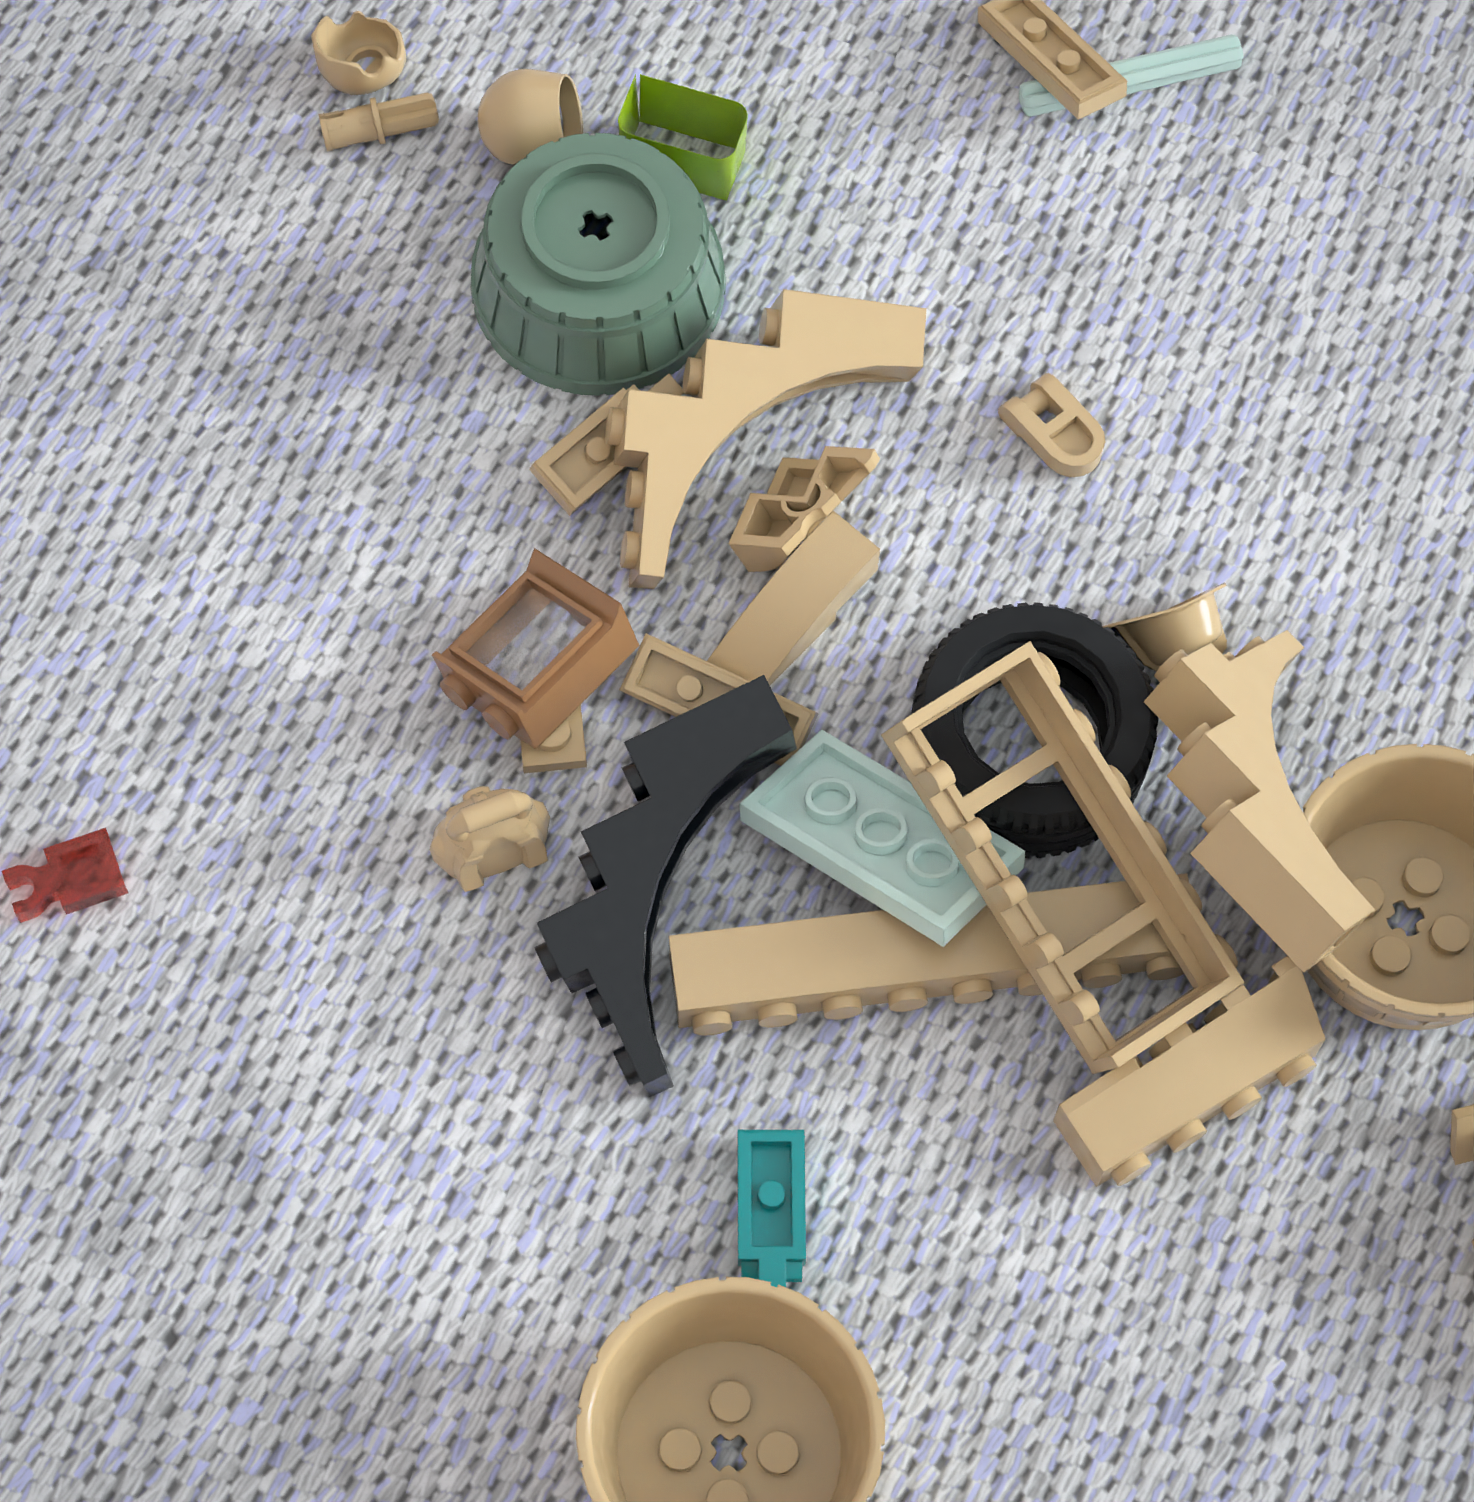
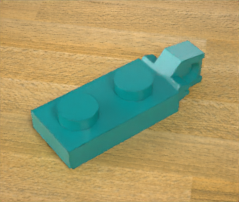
(771, 1205)

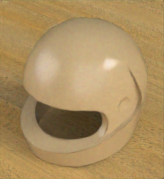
(524, 112)

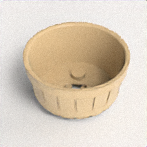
(1403, 835)
(730, 1365)

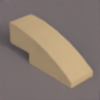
(798, 601)

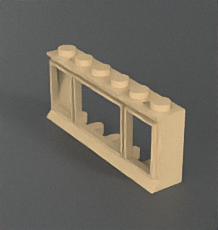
(1131, 842)

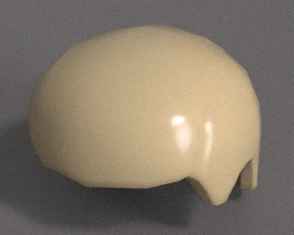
(342, 45)

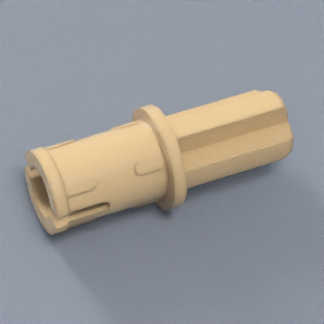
(378, 120)

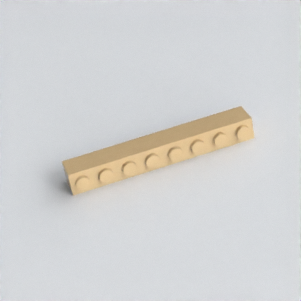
(878, 959)

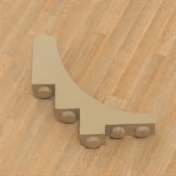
(811, 346)
(1233, 775)

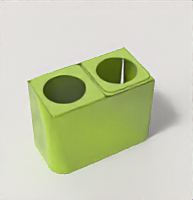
(694, 115)

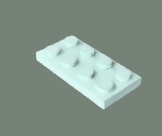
(870, 835)

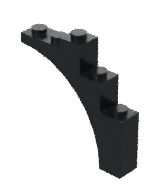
(608, 937)

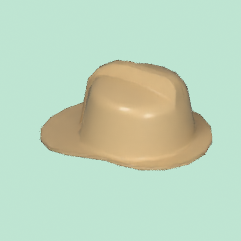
(1183, 626)

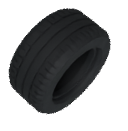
(1090, 667)

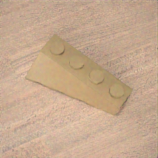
(1194, 1078)

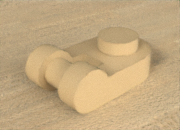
(1067, 443)

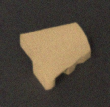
(797, 504)

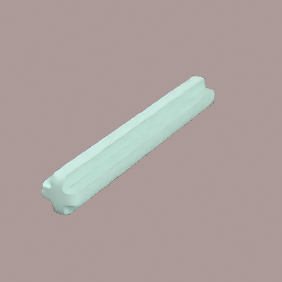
(1151, 70)

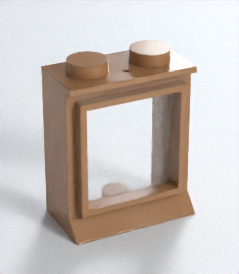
(537, 652)

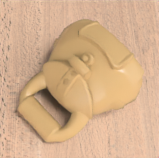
(490, 835)

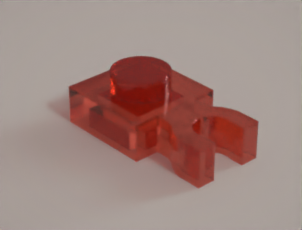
(77, 874)

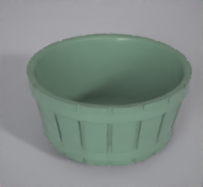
(590, 308)

